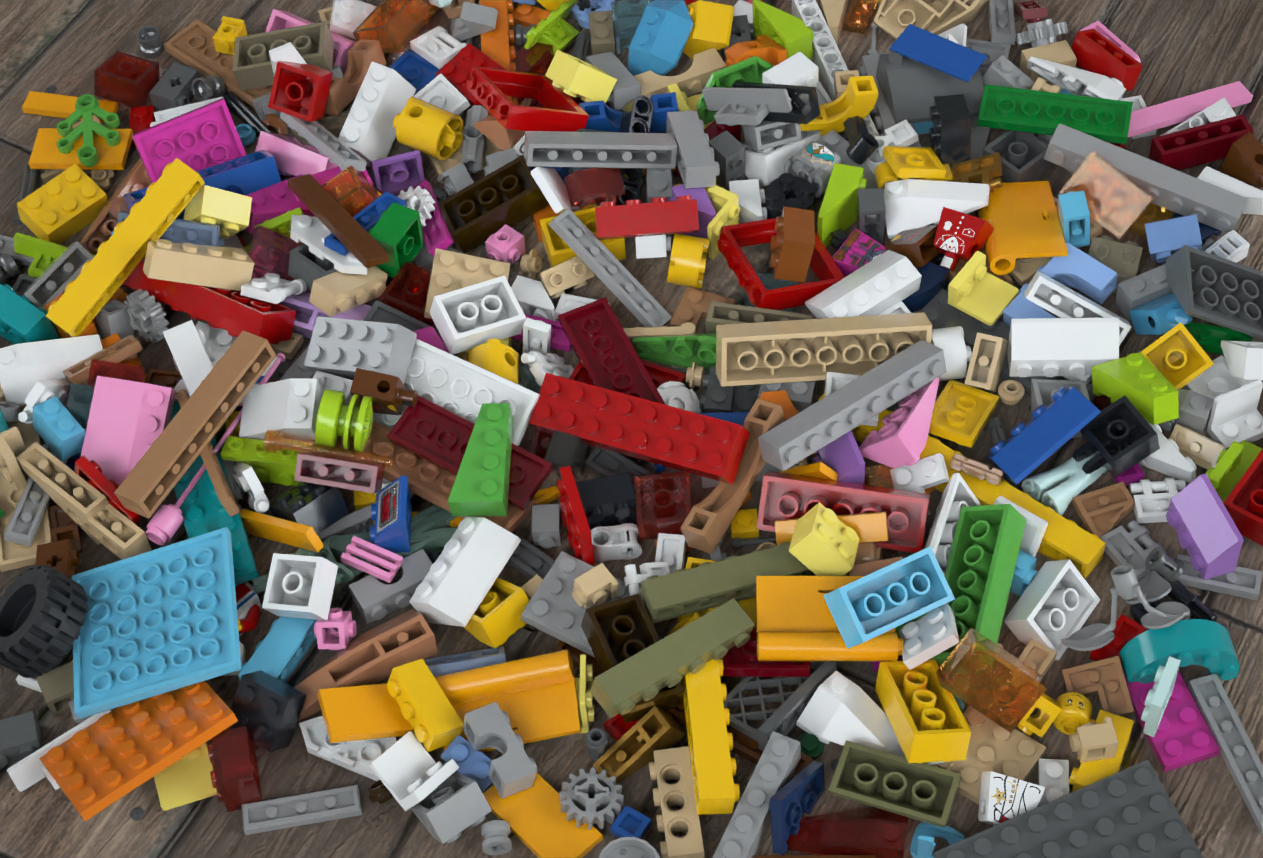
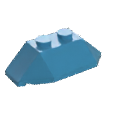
(660, 37)

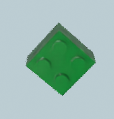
(399, 235)

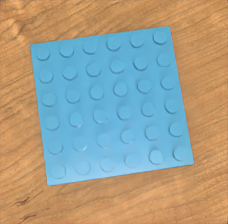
(156, 623)

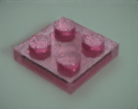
(271, 252)

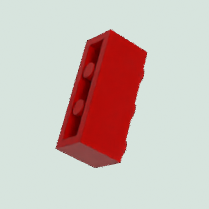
(1103, 57)

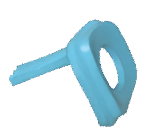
(923, 839)

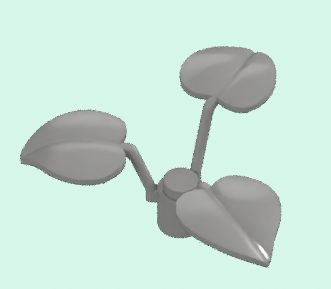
(1147, 590)

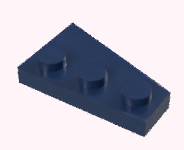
(793, 801)

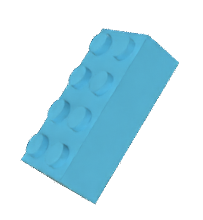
(888, 597)

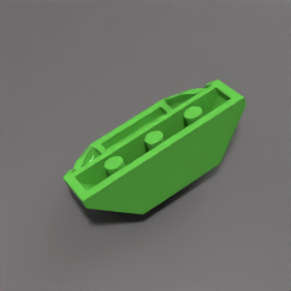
(745, 71)

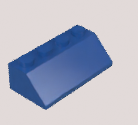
(1042, 434)

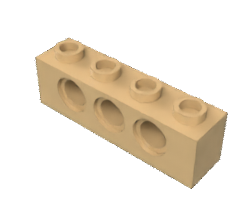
(676, 765)

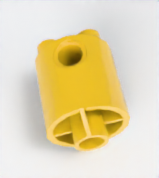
(429, 129)
(496, 359)

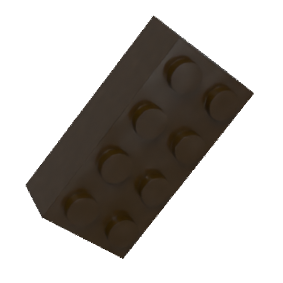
(491, 202)
(617, 633)

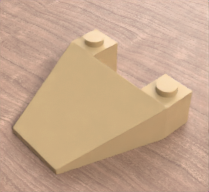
(930, 15)

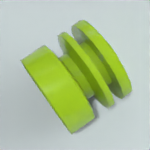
(343, 420)

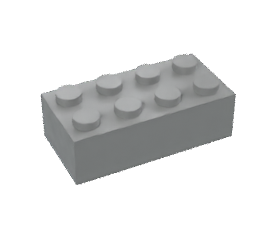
(348, 344)

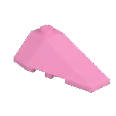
(904, 430)

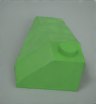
(678, 349)

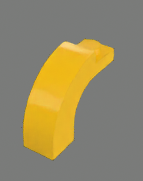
(855, 101)

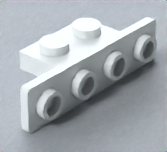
(31, 770)

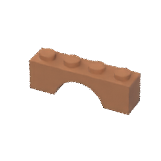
(345, 89)

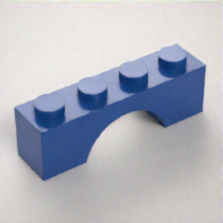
(606, 119)

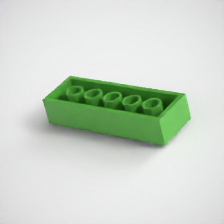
(982, 568)

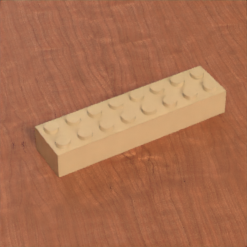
(813, 347)

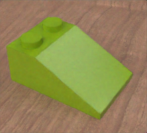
(783, 29)
(840, 200)

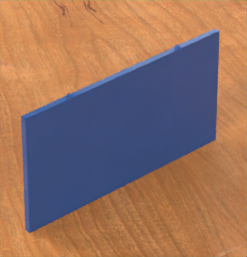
(938, 53)

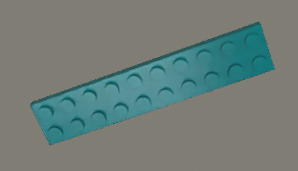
(205, 514)

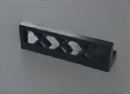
(800, 113)

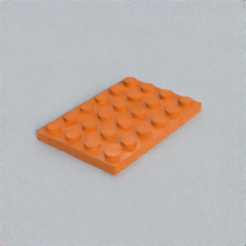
(135, 745)

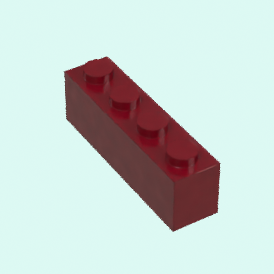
(1199, 143)

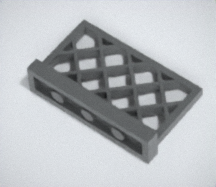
(792, 703)

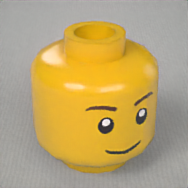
(1074, 713)

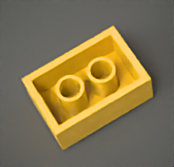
(62, 206)
(559, 251)

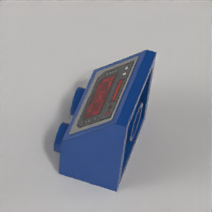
(392, 517)

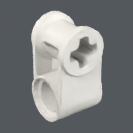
(615, 542)

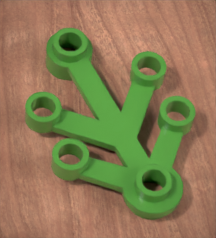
(86, 107)

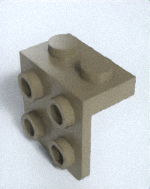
(1118, 256)

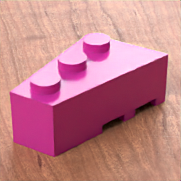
(272, 203)

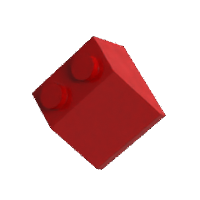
(300, 90)

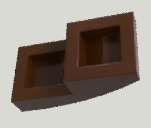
(64, 527)

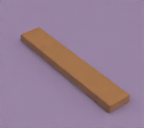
(214, 469)

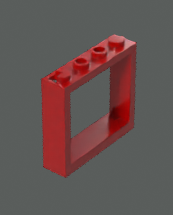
(494, 85)
(761, 232)

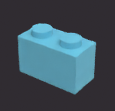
(1074, 218)
(58, 428)

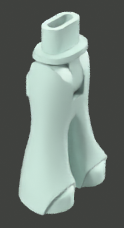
(1061, 484)

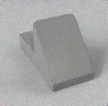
(474, 20)

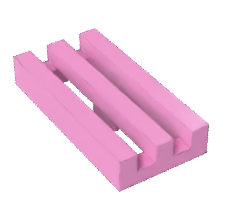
(373, 555)

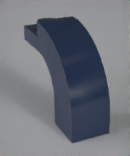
(932, 281)

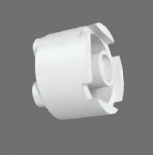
(955, 351)

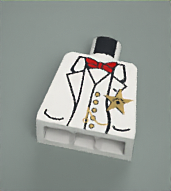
(1006, 797)

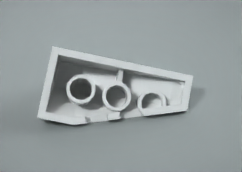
(1077, 80)

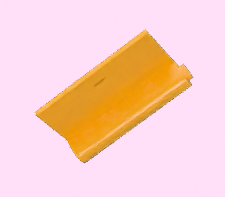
(1019, 225)
(798, 625)
(533, 691)

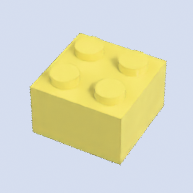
(580, 78)
(220, 208)
(824, 543)

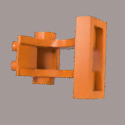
(763, 48)

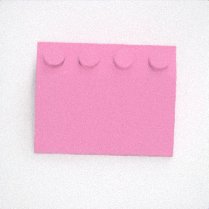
(125, 423)

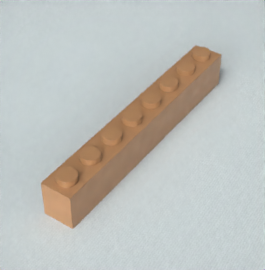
(195, 424)

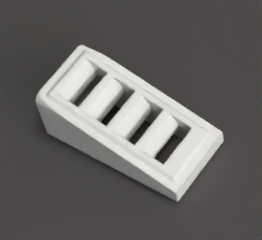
(1233, 244)

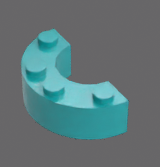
(1187, 640)

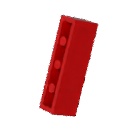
(647, 218)

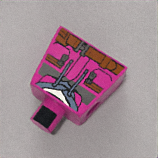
(857, 252)

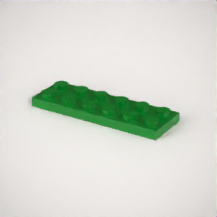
(1043, 111)

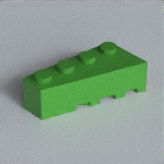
(485, 469)

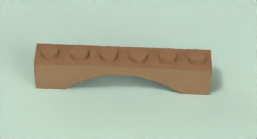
(713, 515)

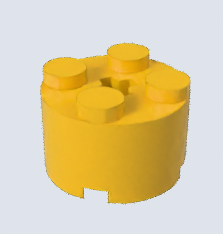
(688, 261)

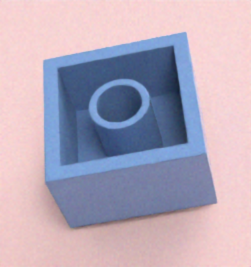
(1171, 235)

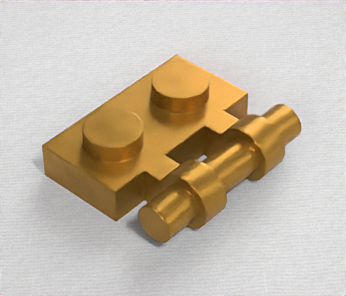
(979, 169)

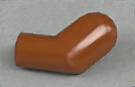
(274, 121)

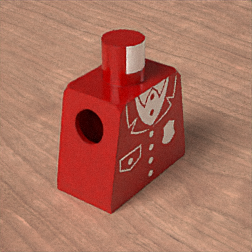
(960, 237)

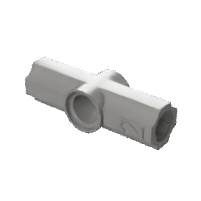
(474, 141)

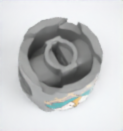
(814, 165)

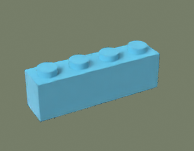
(282, 648)

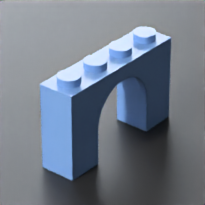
(1072, 271)

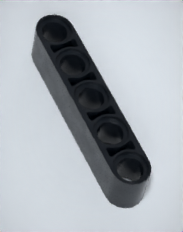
(640, 123)

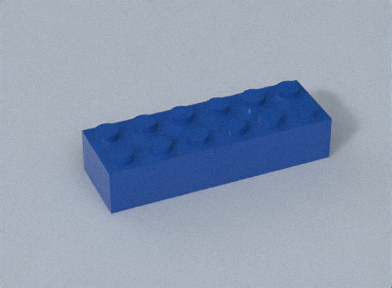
(247, 172)

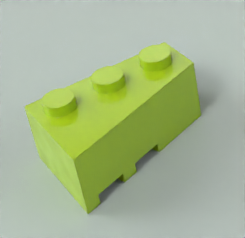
(1141, 384)

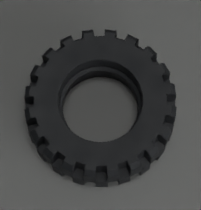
(40, 620)

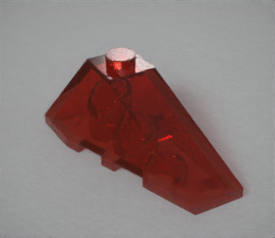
(852, 833)

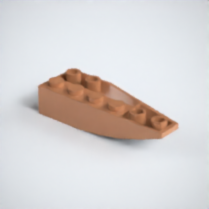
(108, 217)
(371, 657)

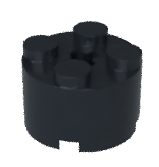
(789, 192)

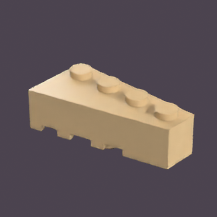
(198, 264)

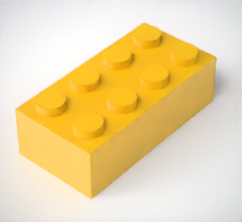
(922, 713)

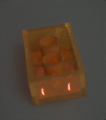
(394, 23)
(1109, 193)
(991, 680)

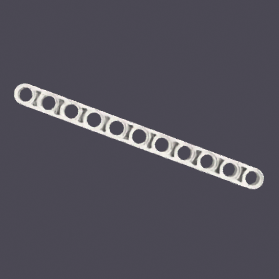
(829, 59)

